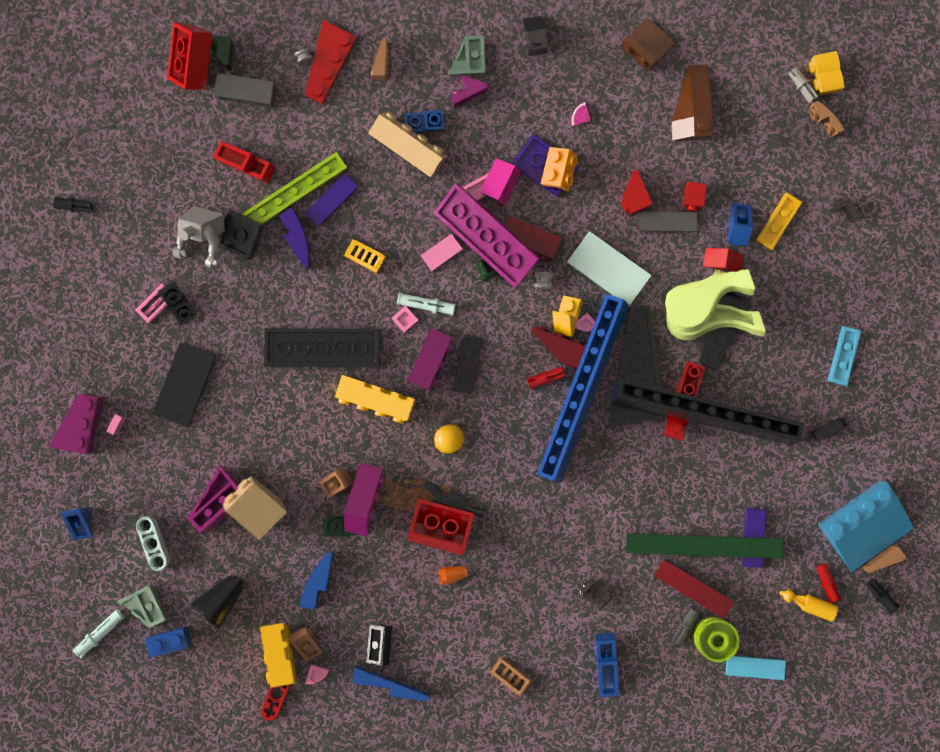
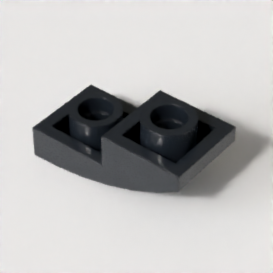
(177, 303)

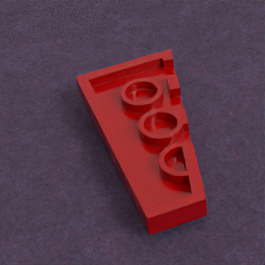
(328, 60)

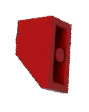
(635, 195)

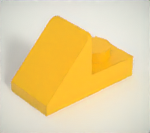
(567, 317)

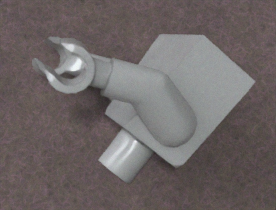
(200, 225)

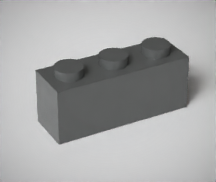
(245, 89)

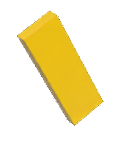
(778, 221)

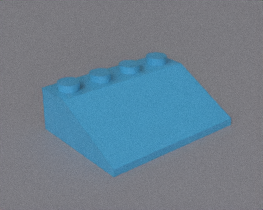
(866, 525)

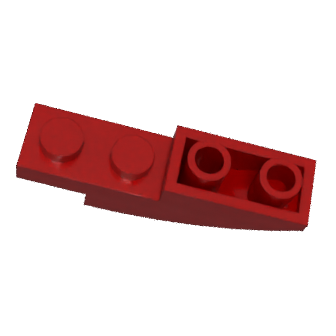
(688, 384)

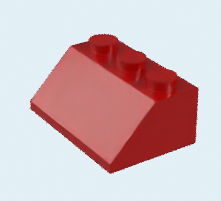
(189, 56)
(440, 527)

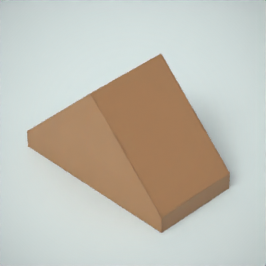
(336, 482)

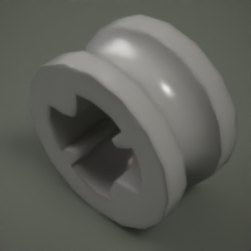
(303, 56)

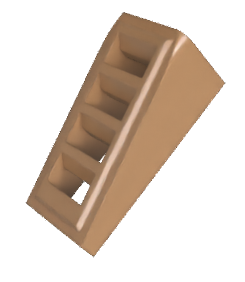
(380, 66)
(887, 558)
(515, 671)

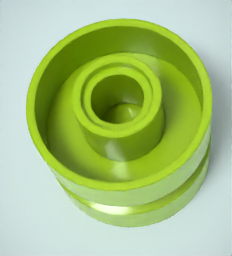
(716, 639)

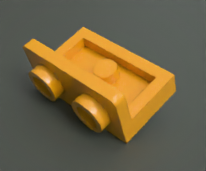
(559, 168)

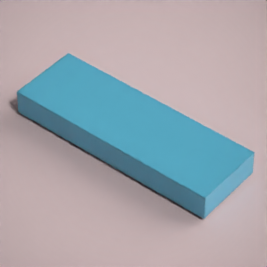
(844, 356)
(756, 667)

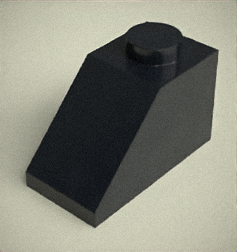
(535, 36)

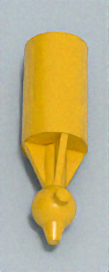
(812, 605)

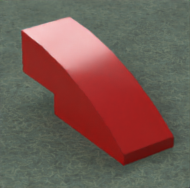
(244, 162)

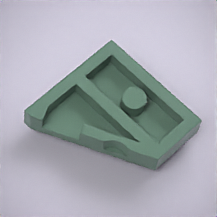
(145, 606)

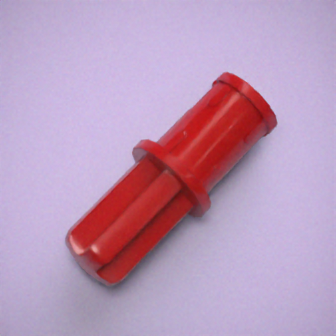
(546, 377)
(828, 582)

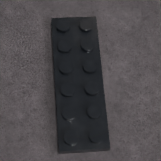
(321, 347)

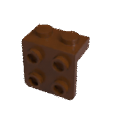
(647, 44)

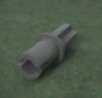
(685, 627)

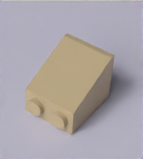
(255, 507)

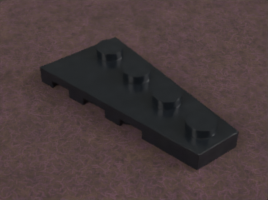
(718, 340)

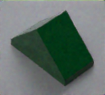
(223, 50)

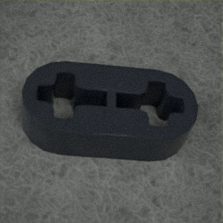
(829, 429)

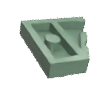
(470, 57)

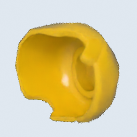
(449, 439)

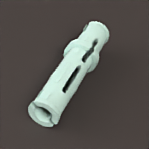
(429, 304)
(91, 640)

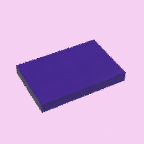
(532, 161)

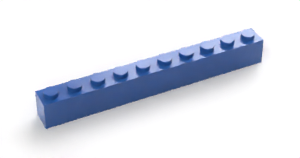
(583, 388)

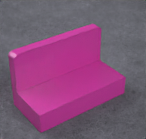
(500, 181)

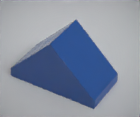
(78, 523)

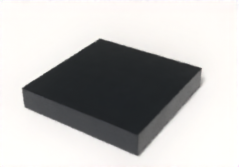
(240, 234)

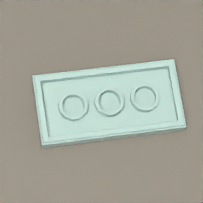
(608, 268)

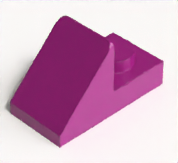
(473, 89)

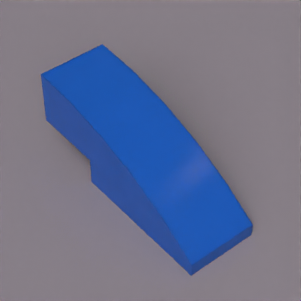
(317, 581)
(606, 665)

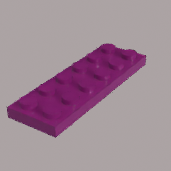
(486, 235)

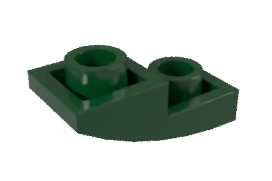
(334, 527)

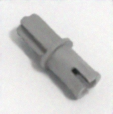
(803, 84)

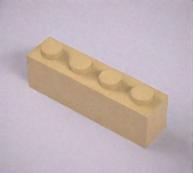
(407, 143)

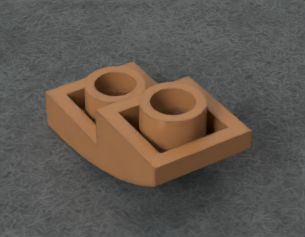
(820, 113)

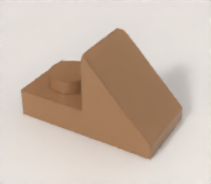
(305, 643)

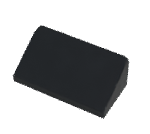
(379, 644)

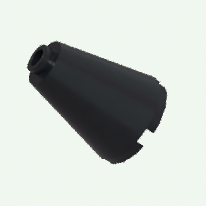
(218, 600)

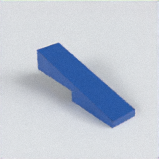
(398, 689)

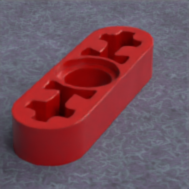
(276, 708)

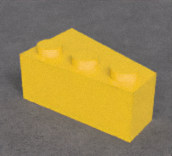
(278, 655)

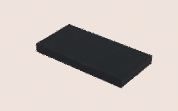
(184, 384)

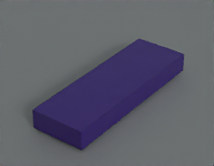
(331, 200)
(754, 528)

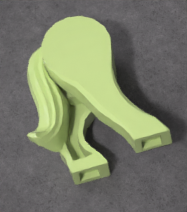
(695, 308)

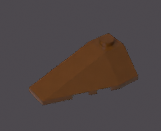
(694, 107)

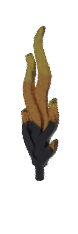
(408, 497)

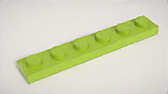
(297, 189)

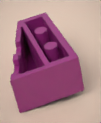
(362, 499)

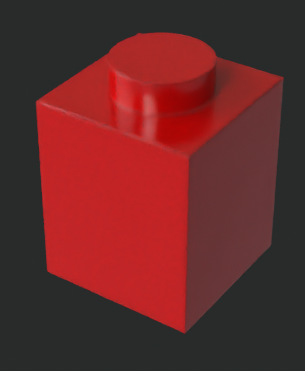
(694, 196)

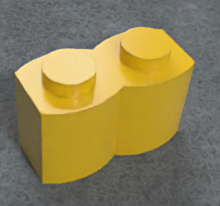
(826, 73)

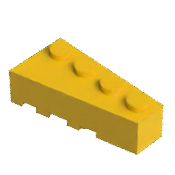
(375, 398)

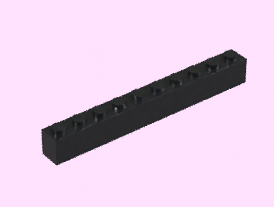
(707, 412)

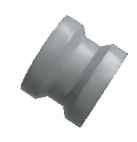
(544, 280)

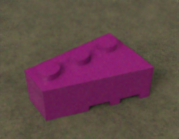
(431, 359)
(79, 425)
(209, 508)

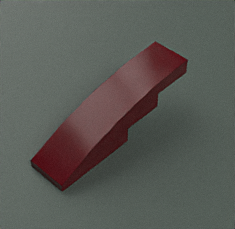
(694, 589)

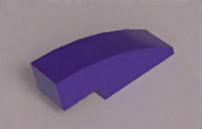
(296, 237)

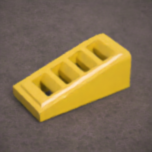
(381, 258)

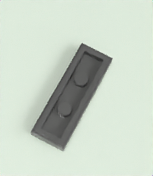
(668, 221)

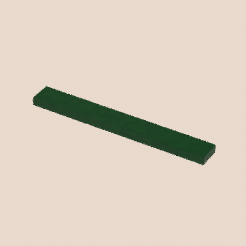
(704, 545)

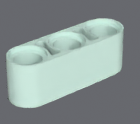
(145, 537)

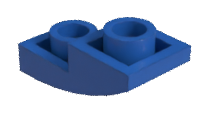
(425, 122)

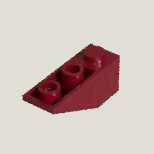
(563, 350)

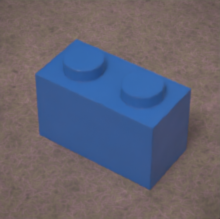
(168, 641)

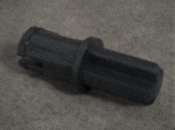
(72, 204)
(883, 596)

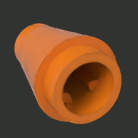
(449, 575)

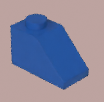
(740, 224)

